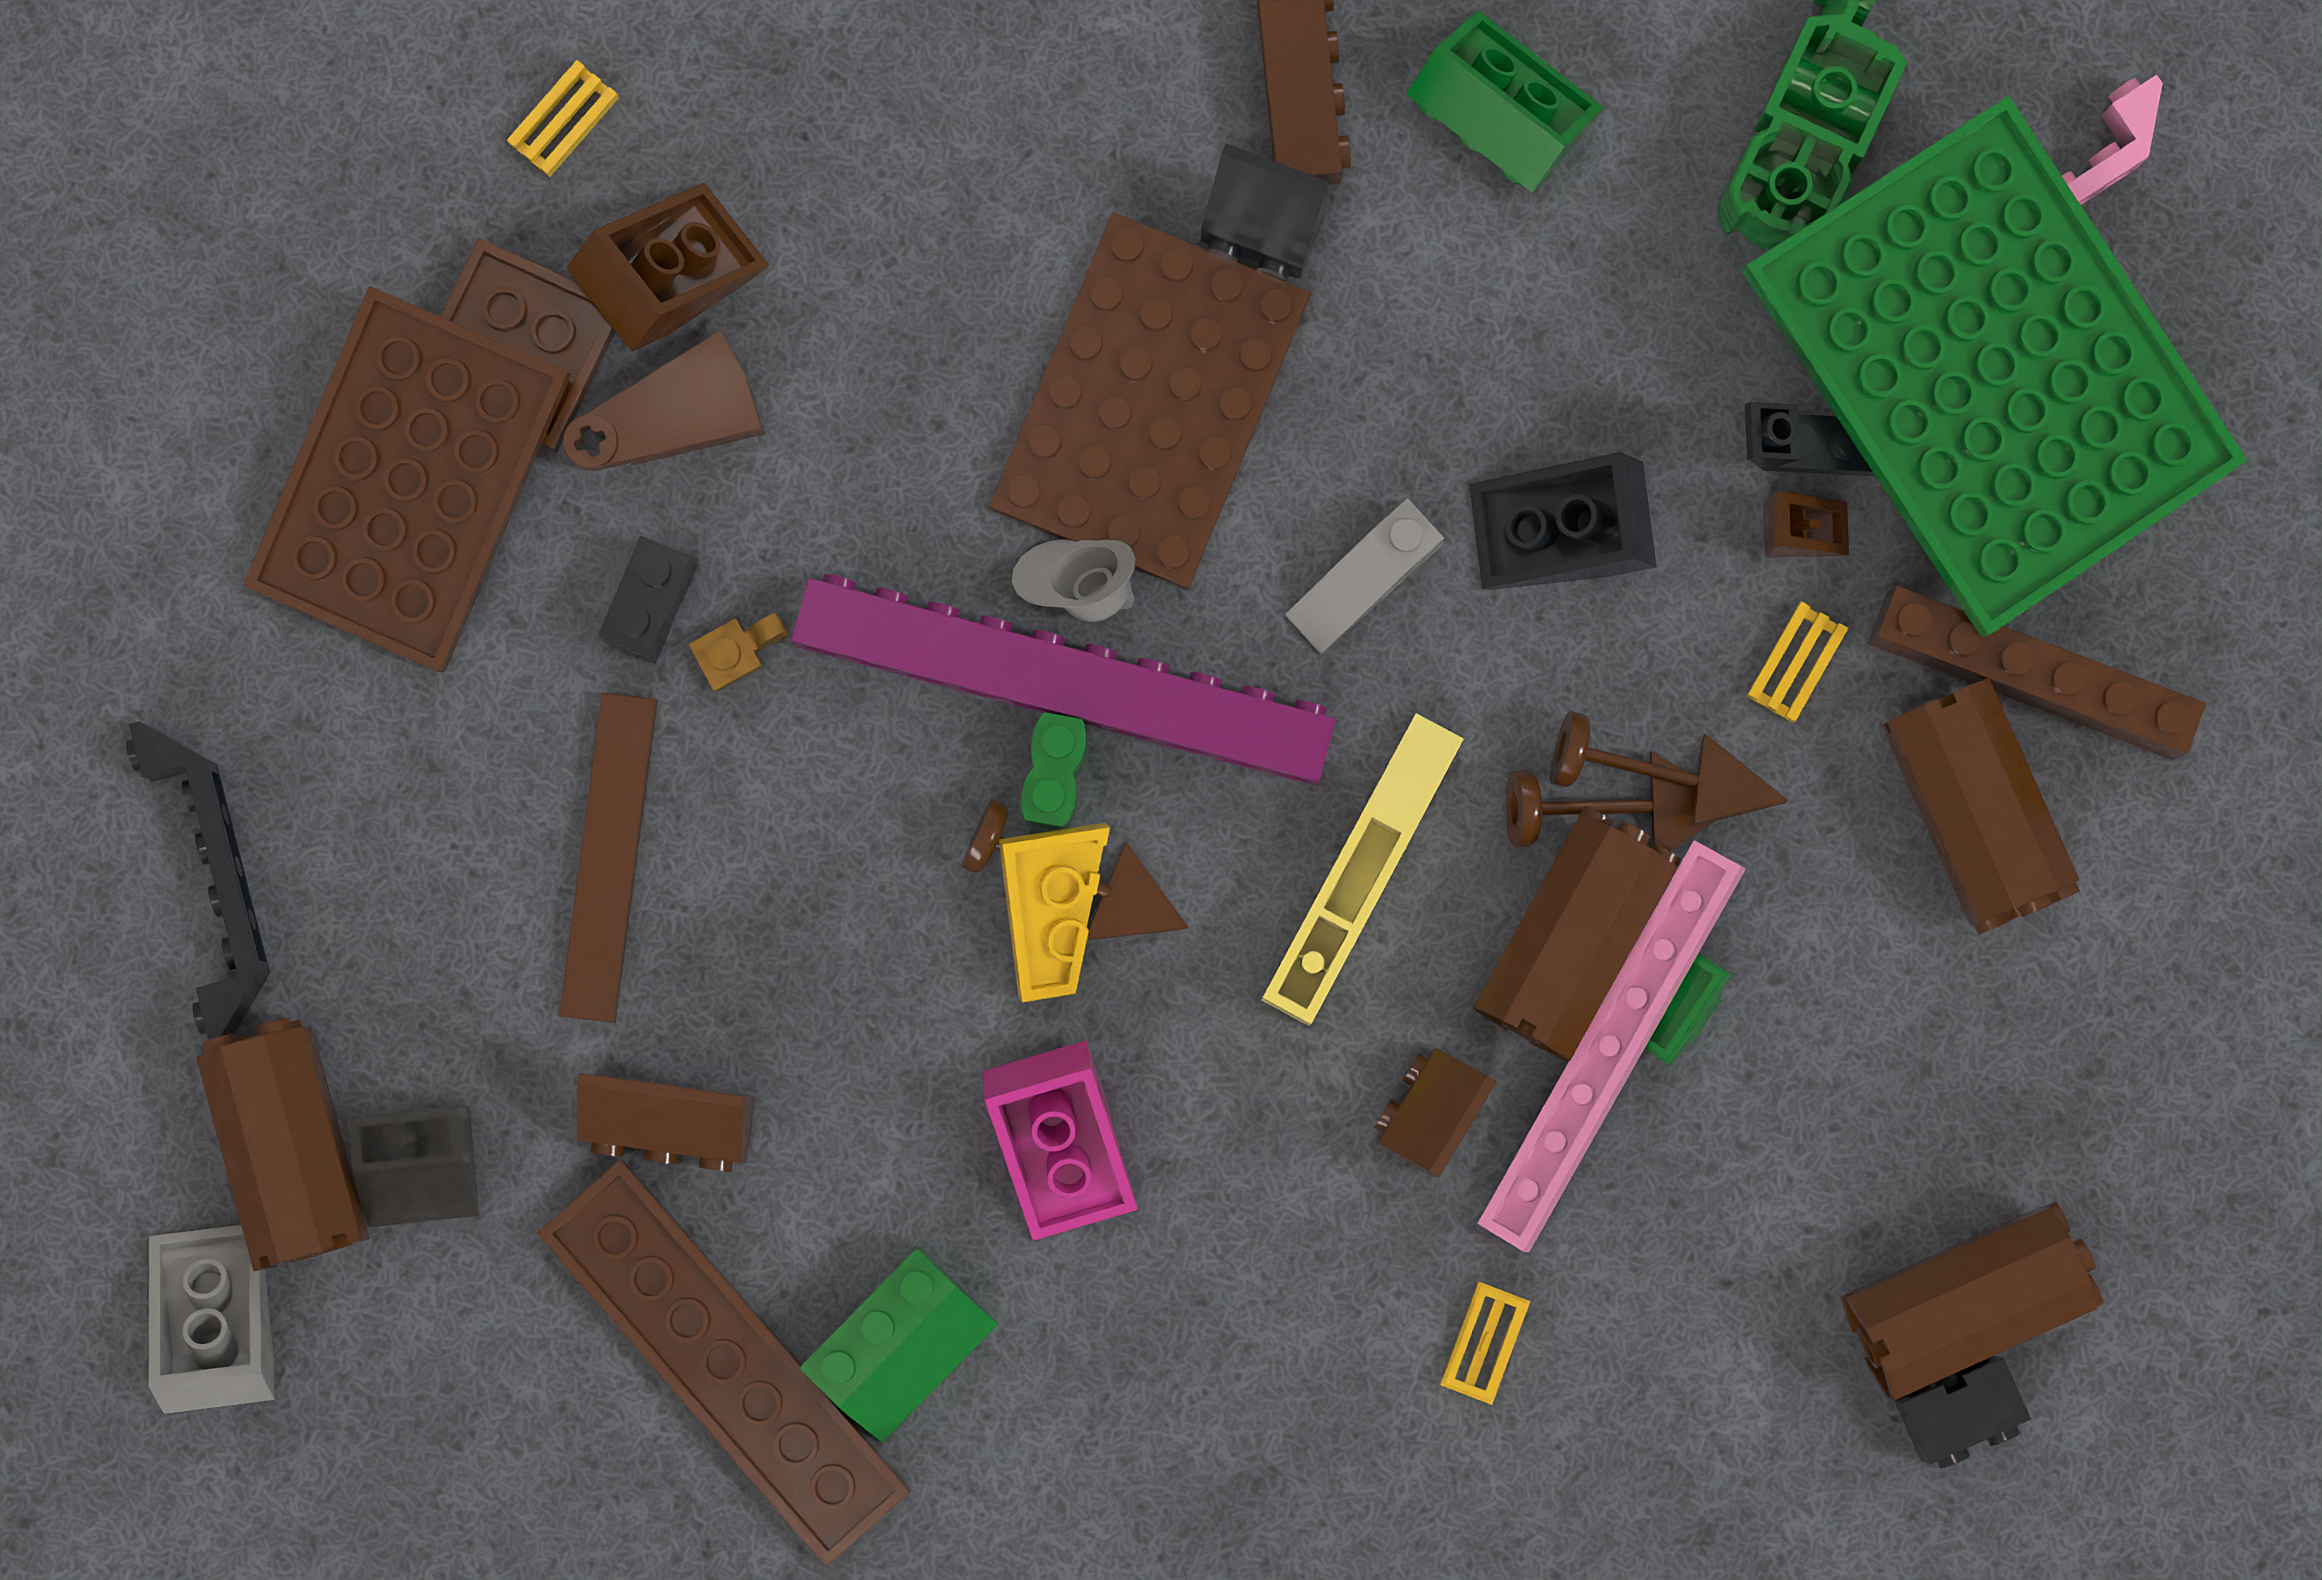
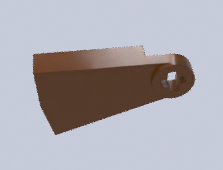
(672, 411)

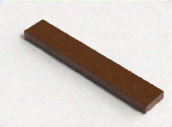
(608, 858)

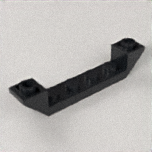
(1799, 443)
(226, 1002)

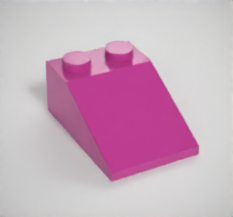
(1058, 1140)

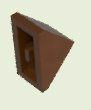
(1804, 526)

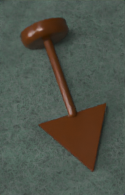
(1722, 783)
(1669, 803)
(1129, 901)

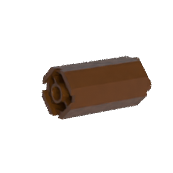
(1982, 806)
(1577, 933)
(281, 1144)
(1972, 1300)

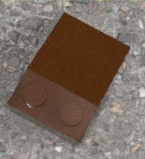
(665, 265)

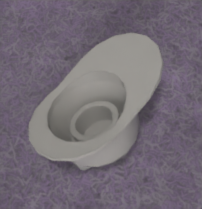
(1081, 577)

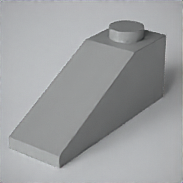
(1365, 576)

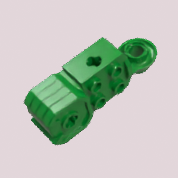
(1812, 126)

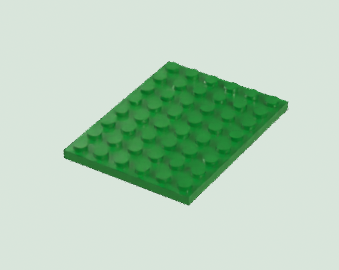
(1994, 366)

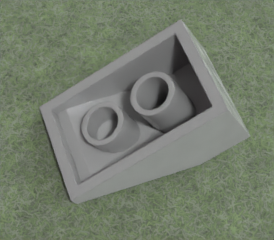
(207, 1322)

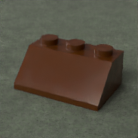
(663, 1121)

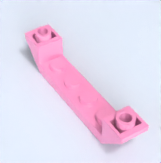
(2132, 122)

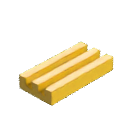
(546, 106)
(1820, 622)
(1468, 1386)

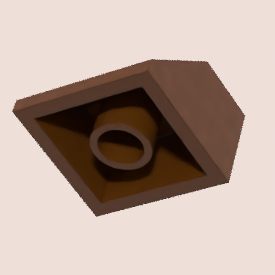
(1434, 1111)

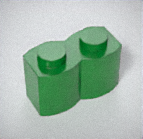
(1058, 755)

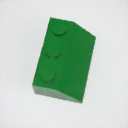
(1503, 100)
(899, 1345)

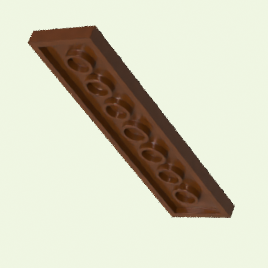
(724, 1362)

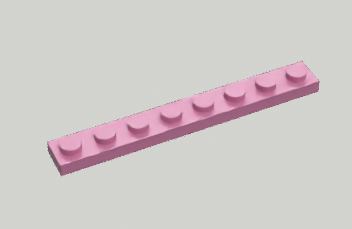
(1611, 1046)

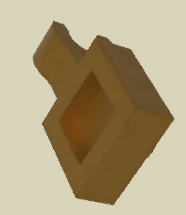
(732, 653)

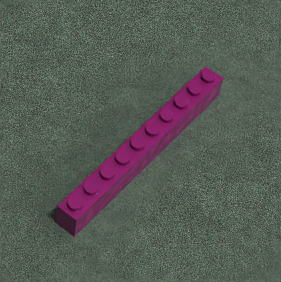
(1063, 680)

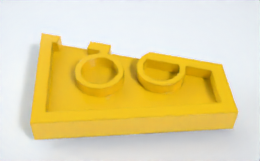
(1049, 904)

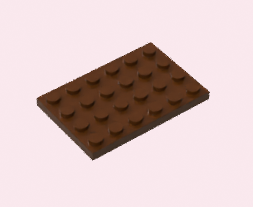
(1150, 398)
(406, 479)

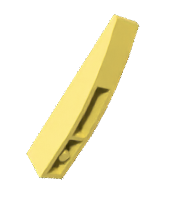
(1362, 870)

